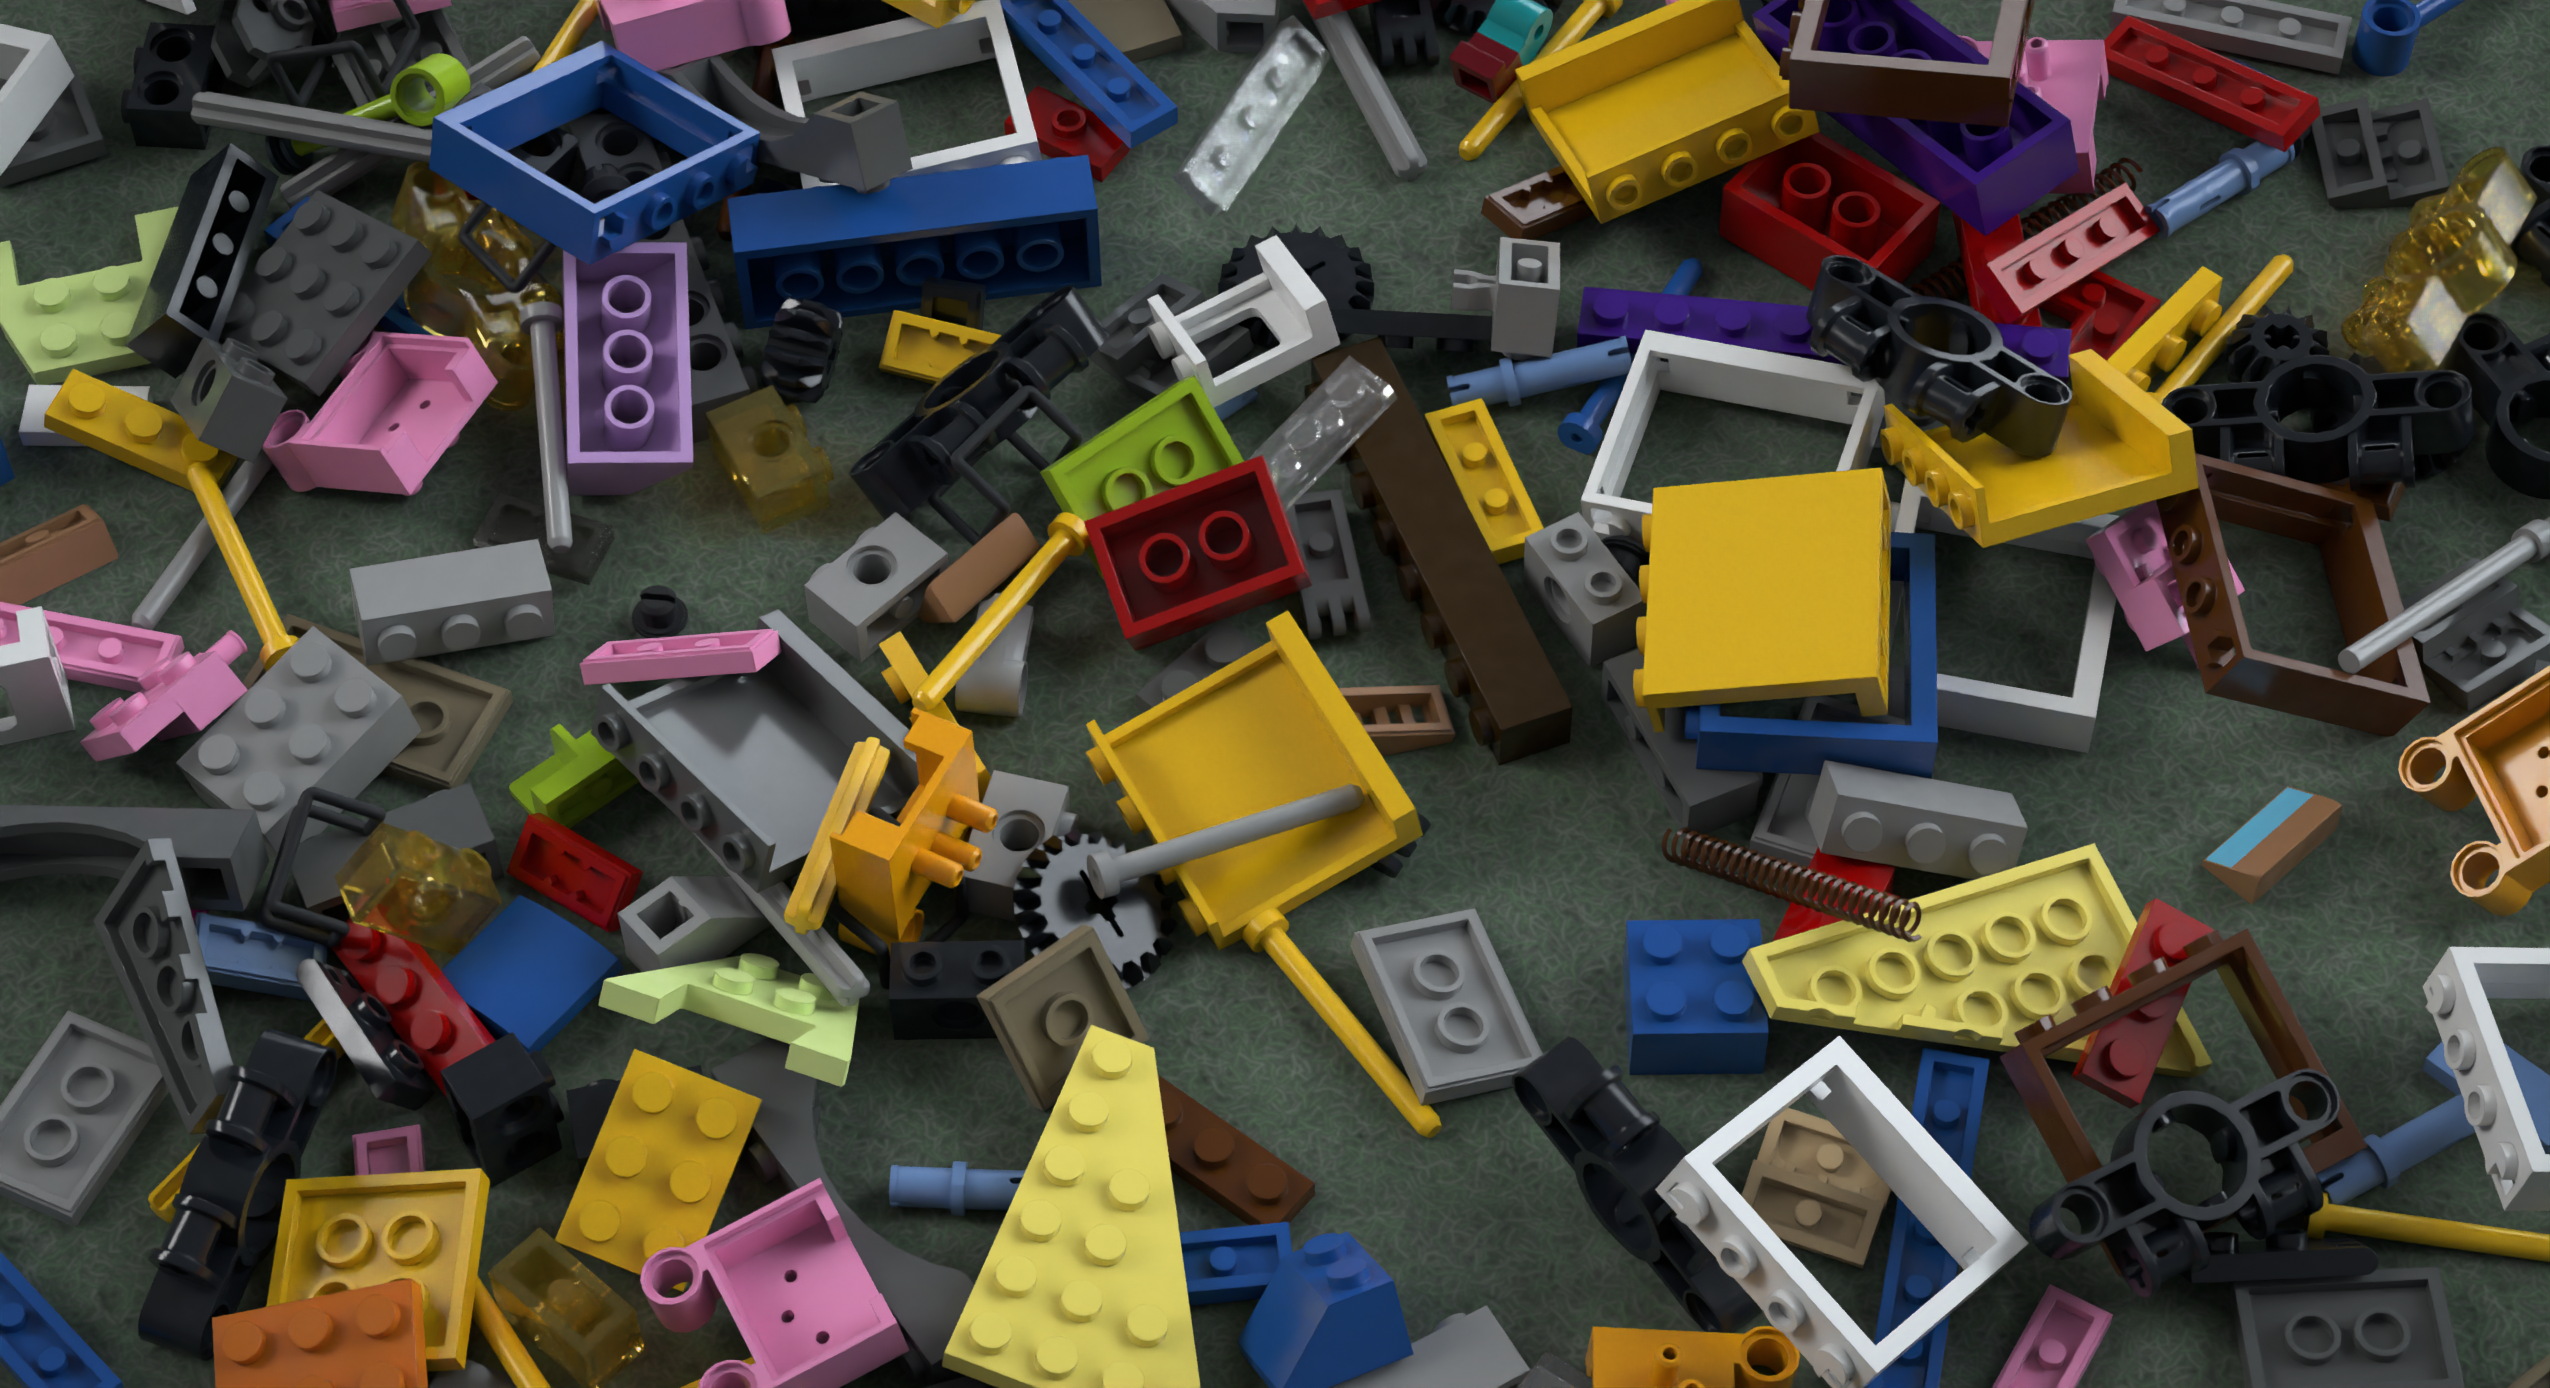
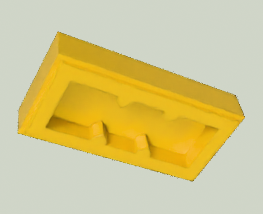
(929, 347)

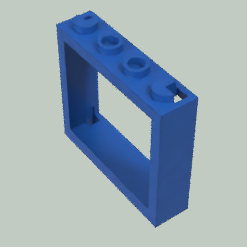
(474, 137)
(1806, 744)

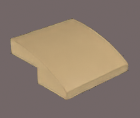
(1816, 1189)

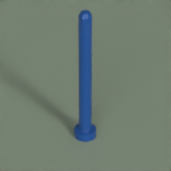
(1582, 429)

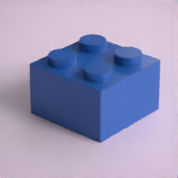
(1692, 998)

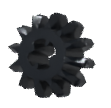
(2268, 341)
(802, 350)

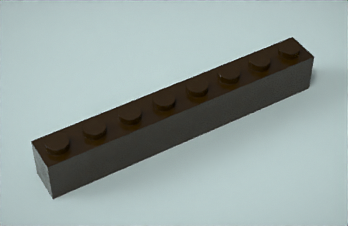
(1450, 572)

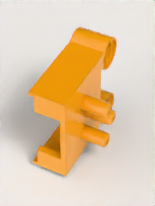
(2506, 762)
(889, 867)
(1689, 1358)

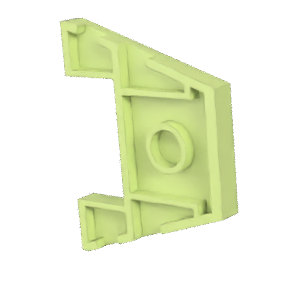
(83, 316)
(752, 996)

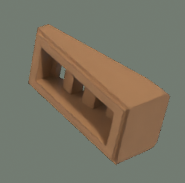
(1400, 699)

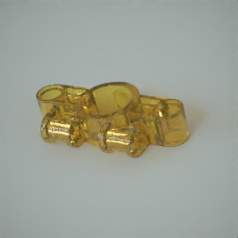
(433, 214)
(2443, 266)

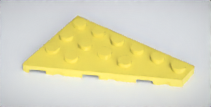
(1985, 966)
(1090, 1251)

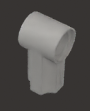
(1000, 675)

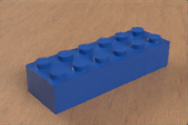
(868, 253)

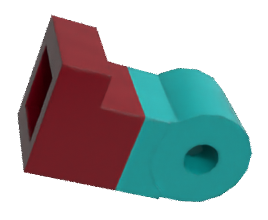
(1500, 46)

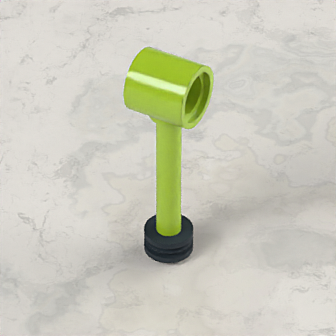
(406, 99)

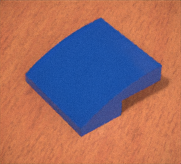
(530, 973)

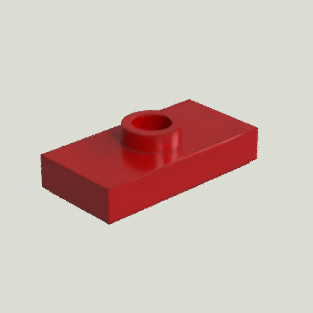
(1071, 131)
(573, 871)

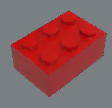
(1823, 203)
(1198, 553)

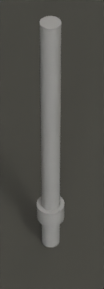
(2527, 545)

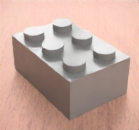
(301, 726)

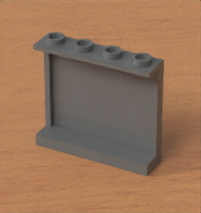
(756, 752)

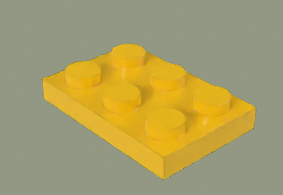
(657, 1164)

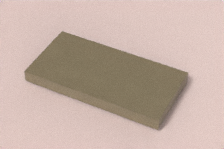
(450, 707)

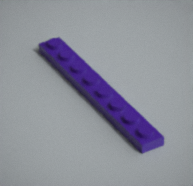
(1762, 326)

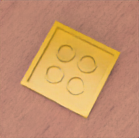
(386, 1230)

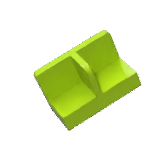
(572, 780)

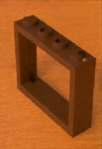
(1905, 85)
(2360, 576)
(2259, 1004)

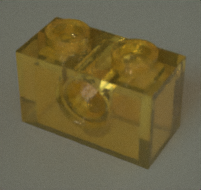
(769, 458)
(418, 888)
(566, 1310)

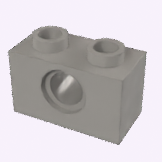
(874, 586)
(1583, 589)
(1027, 817)

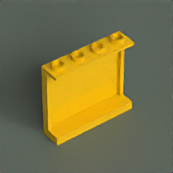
(1661, 104)
(2109, 456)
(1766, 592)
(1242, 745)

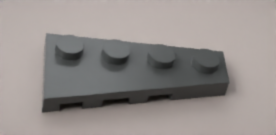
(167, 982)

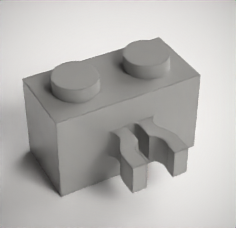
(1519, 295)

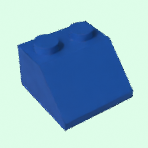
(1325, 1317)

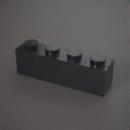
(202, 259)

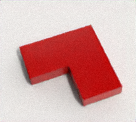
(2102, 313)

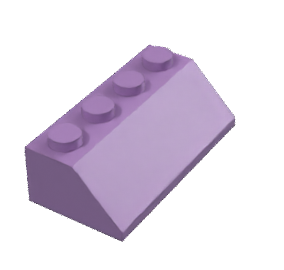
(627, 369)

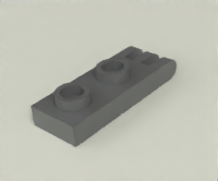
(1331, 562)

